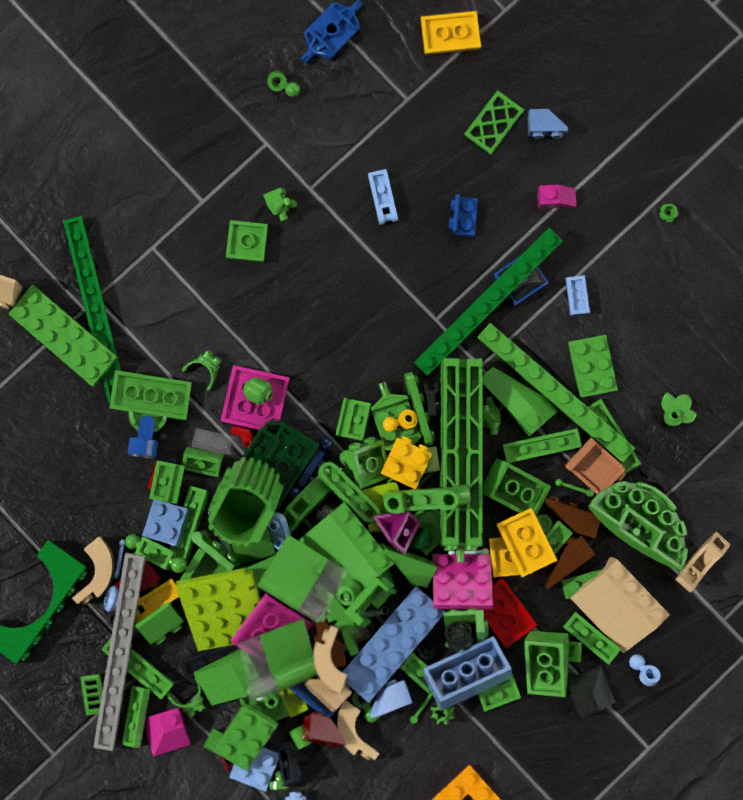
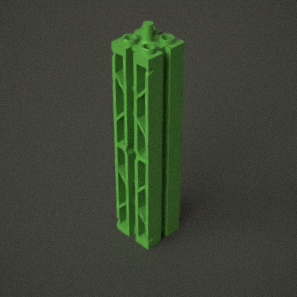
(461, 452)

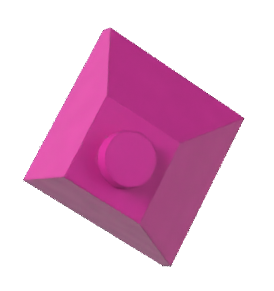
(166, 731)

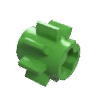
(437, 714)

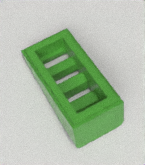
(84, 679)

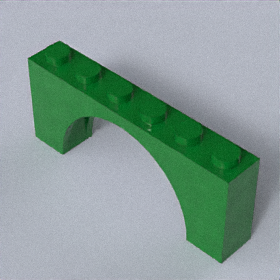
(65, 575)

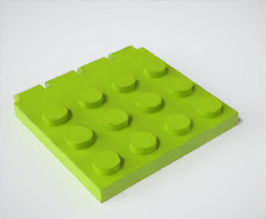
(218, 605)

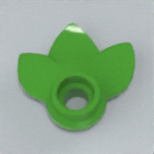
(679, 407)

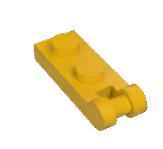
(155, 599)

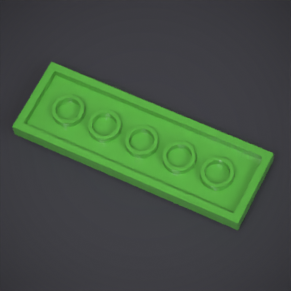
(63, 335)

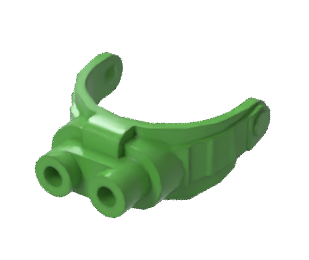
(210, 362)
(491, 416)
(193, 706)

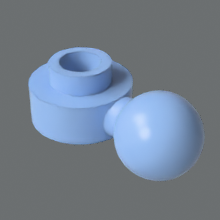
(638, 663)

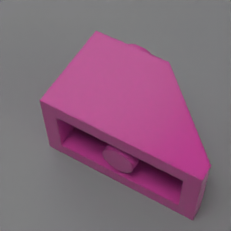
(556, 197)

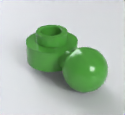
(292, 89)
(365, 705)

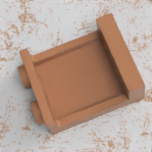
(596, 466)

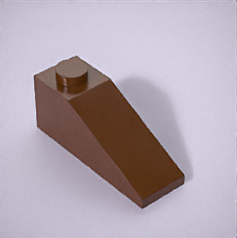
(571, 557)

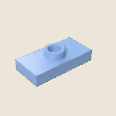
(577, 295)

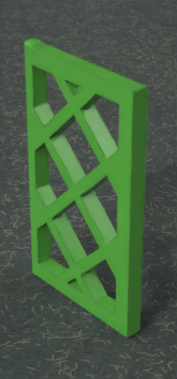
(498, 137)

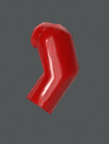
(245, 434)

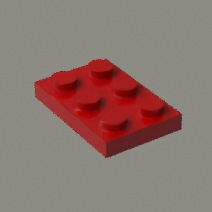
(508, 616)

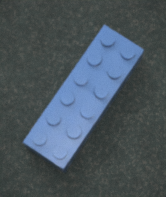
(392, 644)

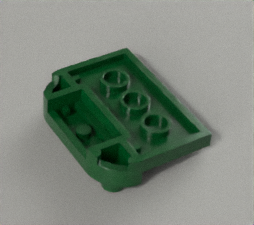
(282, 449)

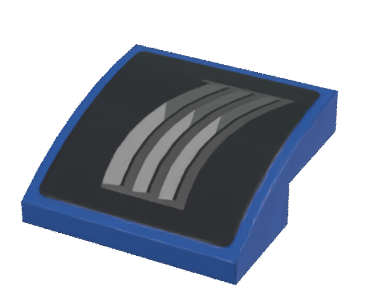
(530, 285)

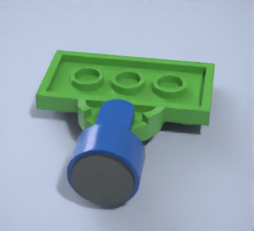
(148, 405)

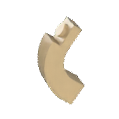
(104, 571)

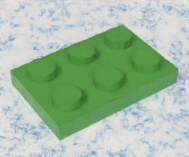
(592, 366)
(245, 736)

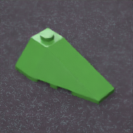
(523, 404)

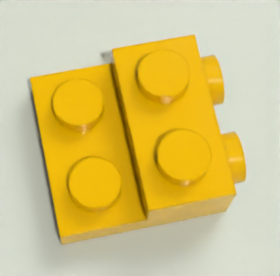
(406, 462)

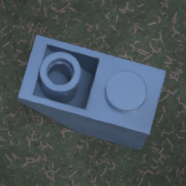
(544, 123)

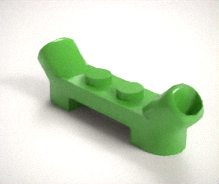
(424, 499)

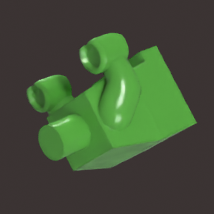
(278, 203)

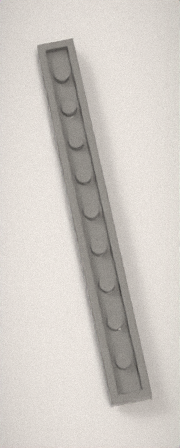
(119, 651)

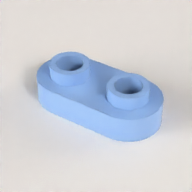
(278, 529)

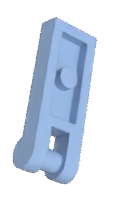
(382, 196)

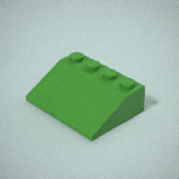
(348, 545)

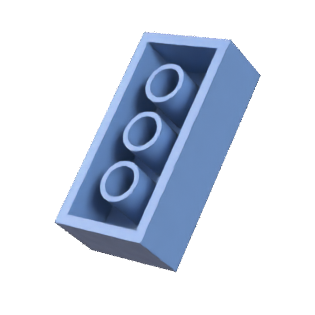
(467, 673)

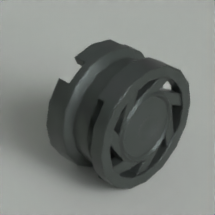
(459, 636)

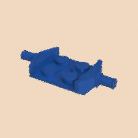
(326, 44)

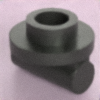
(424, 651)

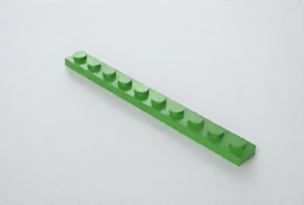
(556, 393)

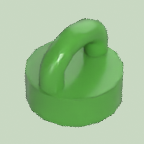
(278, 784)

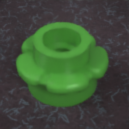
(673, 212)

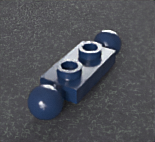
(326, 445)

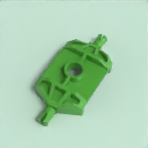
(391, 406)

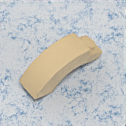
(702, 561)
(322, 661)
(346, 725)

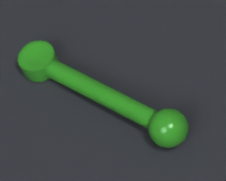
(589, 492)
(414, 718)

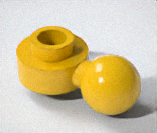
(390, 424)

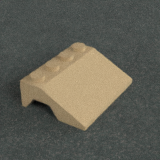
(619, 605)

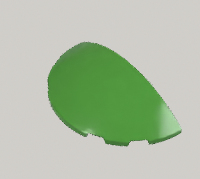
(644, 521)

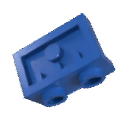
(464, 216)

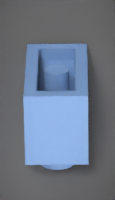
(390, 698)

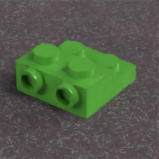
(366, 461)

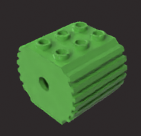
(244, 515)

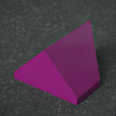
(398, 528)

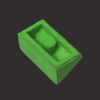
(202, 461)

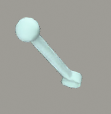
(483, 551)

